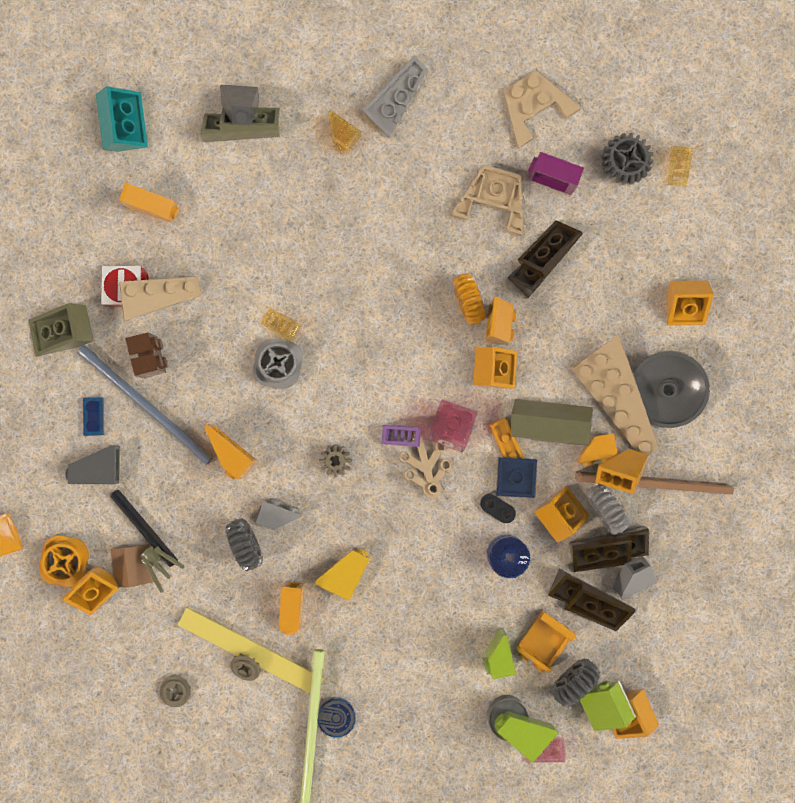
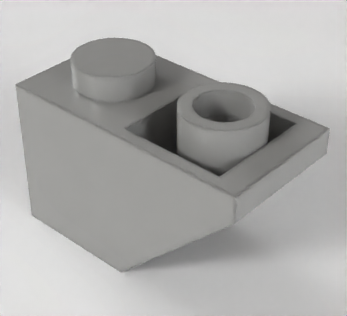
(274, 515)
(634, 578)

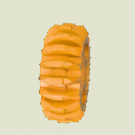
(469, 298)

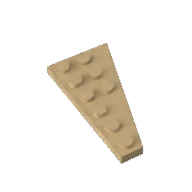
(613, 385)

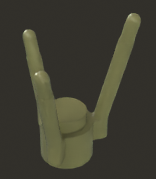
(152, 557)

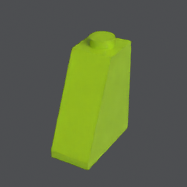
(525, 733)

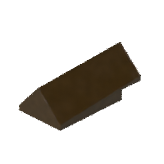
(543, 256)
(609, 549)
(590, 601)

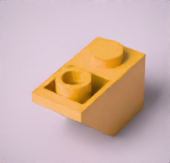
(600, 447)

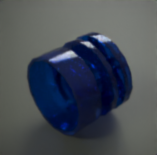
(497, 552)

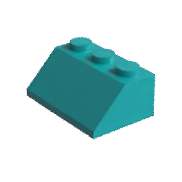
(121, 119)

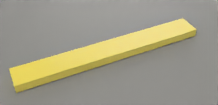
(237, 643)

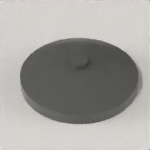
(672, 388)

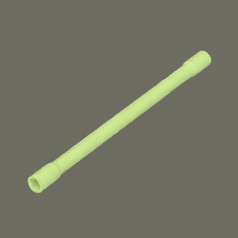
(317, 666)

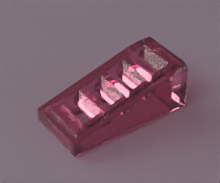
(561, 757)

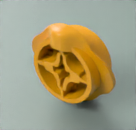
(78, 549)

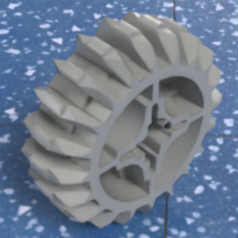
(607, 509)

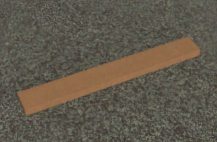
(665, 483)

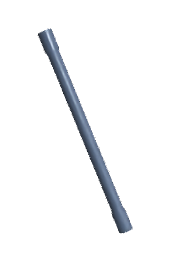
(90, 357)

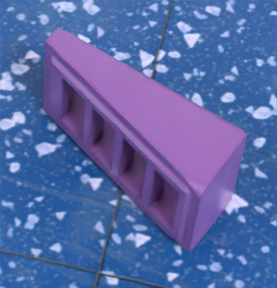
(386, 435)

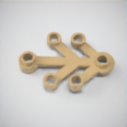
(426, 465)

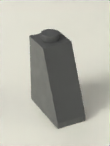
(240, 103)
(97, 468)

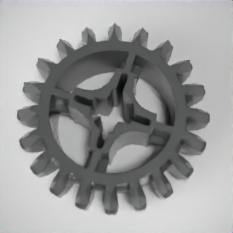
(634, 160)
(244, 544)
(575, 682)

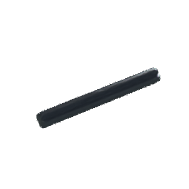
(142, 526)

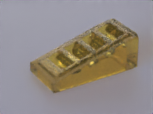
(672, 165)
(293, 335)

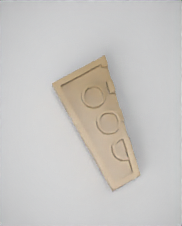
(152, 295)

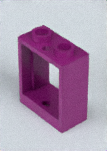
(555, 173)

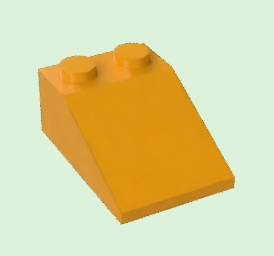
(500, 321)
(231, 455)

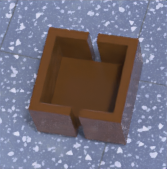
(150, 359)

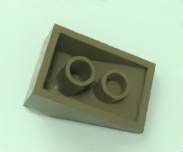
(61, 329)

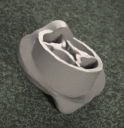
(266, 348)

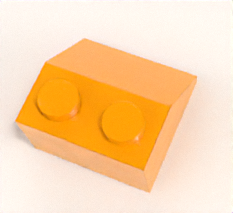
(688, 302)
(495, 367)
(562, 514)
(91, 590)
(645, 719)

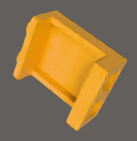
(544, 641)

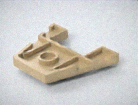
(529, 98)
(498, 190)

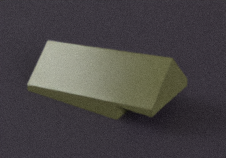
(220, 128)
(551, 422)

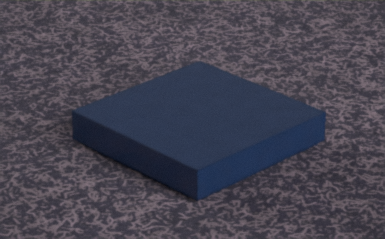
(516, 477)

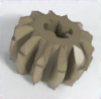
(342, 459)

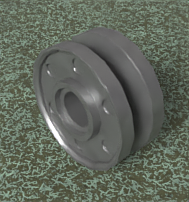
(500, 706)

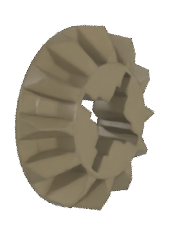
(243, 671)
(167, 695)

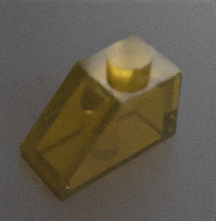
(343, 133)

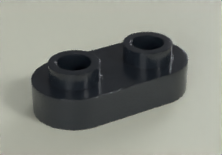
(498, 508)

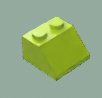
(499, 657)

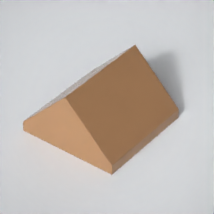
(128, 567)

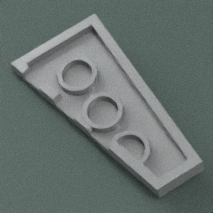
(393, 99)

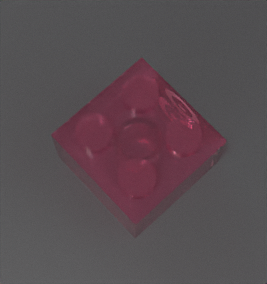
(452, 425)

